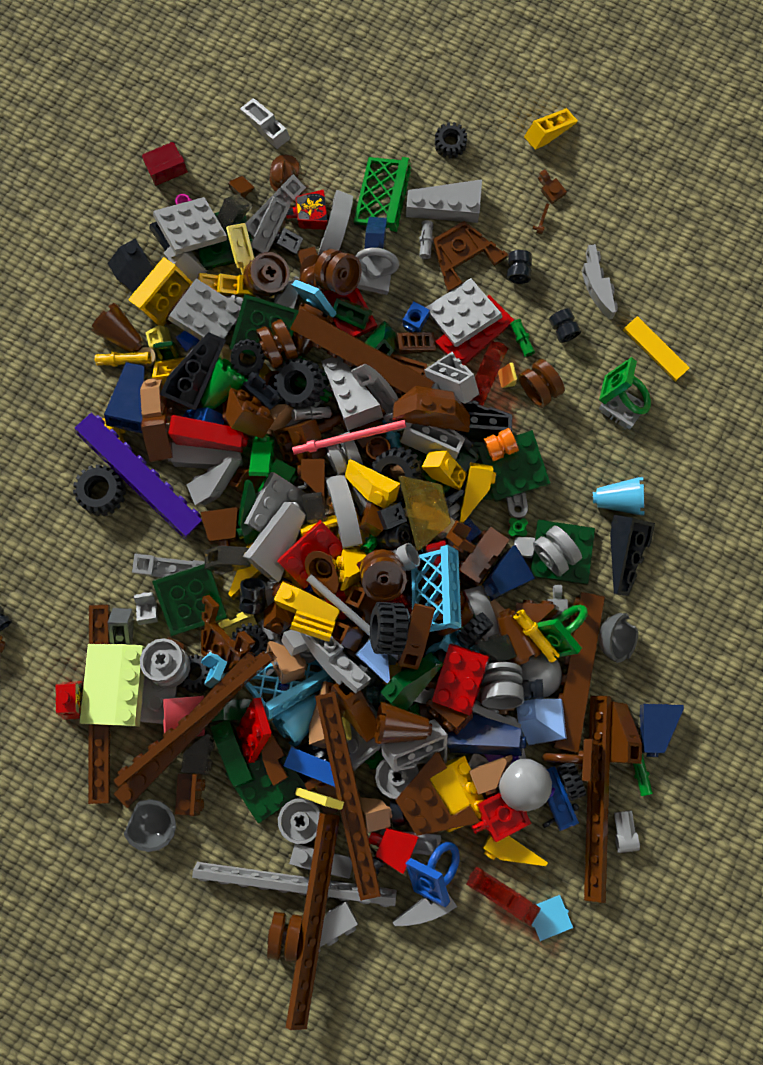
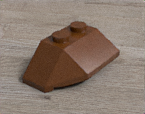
(432, 409)

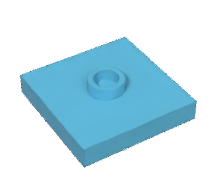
(314, 298)

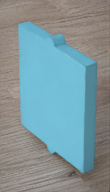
(551, 918)

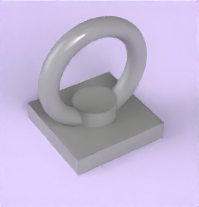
(376, 269)

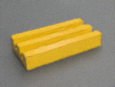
(313, 623)

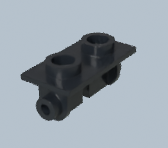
(261, 391)

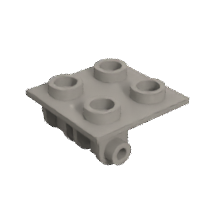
(617, 409)

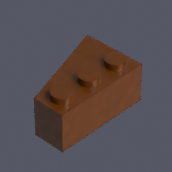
(156, 435)
(483, 557)

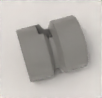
(408, 556)

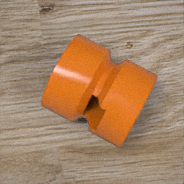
(501, 444)

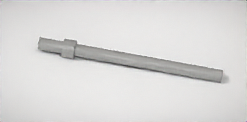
(341, 605)

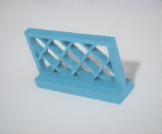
(449, 587)
(293, 695)

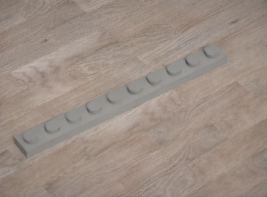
(284, 883)

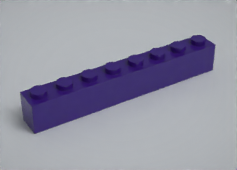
(138, 475)

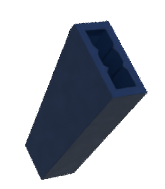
(125, 403)
(487, 737)

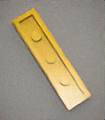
(656, 348)

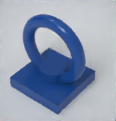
(430, 882)

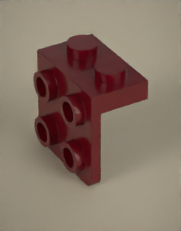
(164, 163)

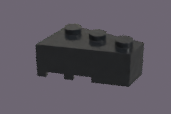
(486, 421)

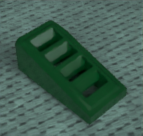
(166, 350)

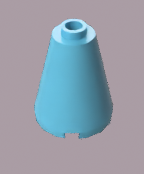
(621, 496)
(296, 720)

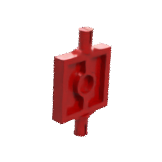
(499, 818)

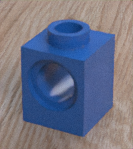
(418, 311)

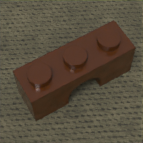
(348, 633)

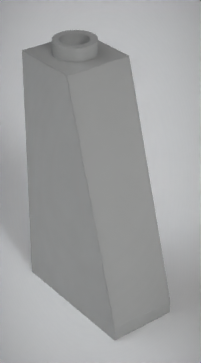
(200, 457)
(275, 540)

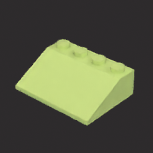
(112, 685)

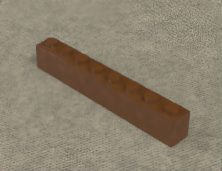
(357, 352)
(579, 672)

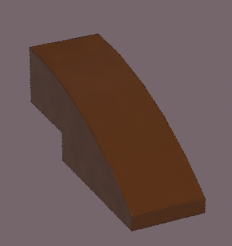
(371, 521)
(271, 754)

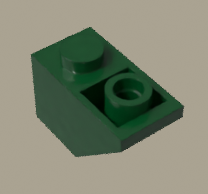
(383, 339)

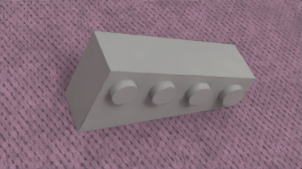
(446, 202)
(354, 402)

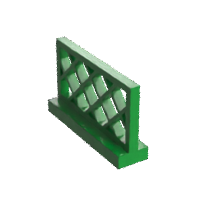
(398, 191)

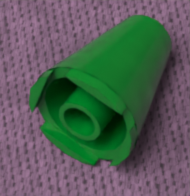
(219, 384)

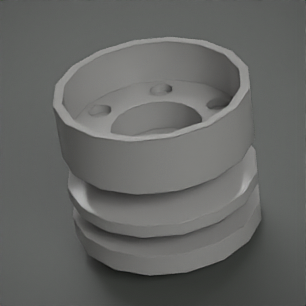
(502, 686)

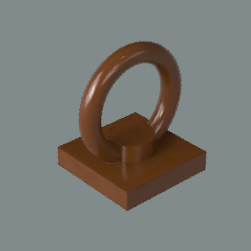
(586, 760)

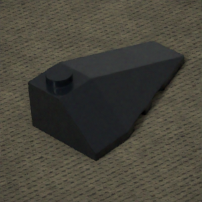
(130, 265)
(192, 374)
(628, 542)

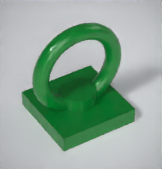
(618, 381)
(560, 636)

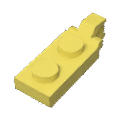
(240, 245)

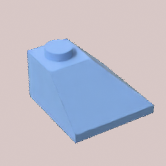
(376, 662)
(542, 720)

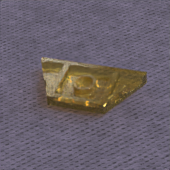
(425, 509)

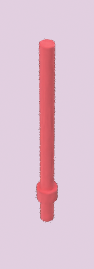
(313, 446)

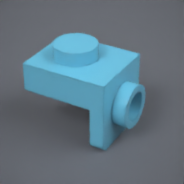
(216, 667)

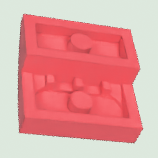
(178, 708)

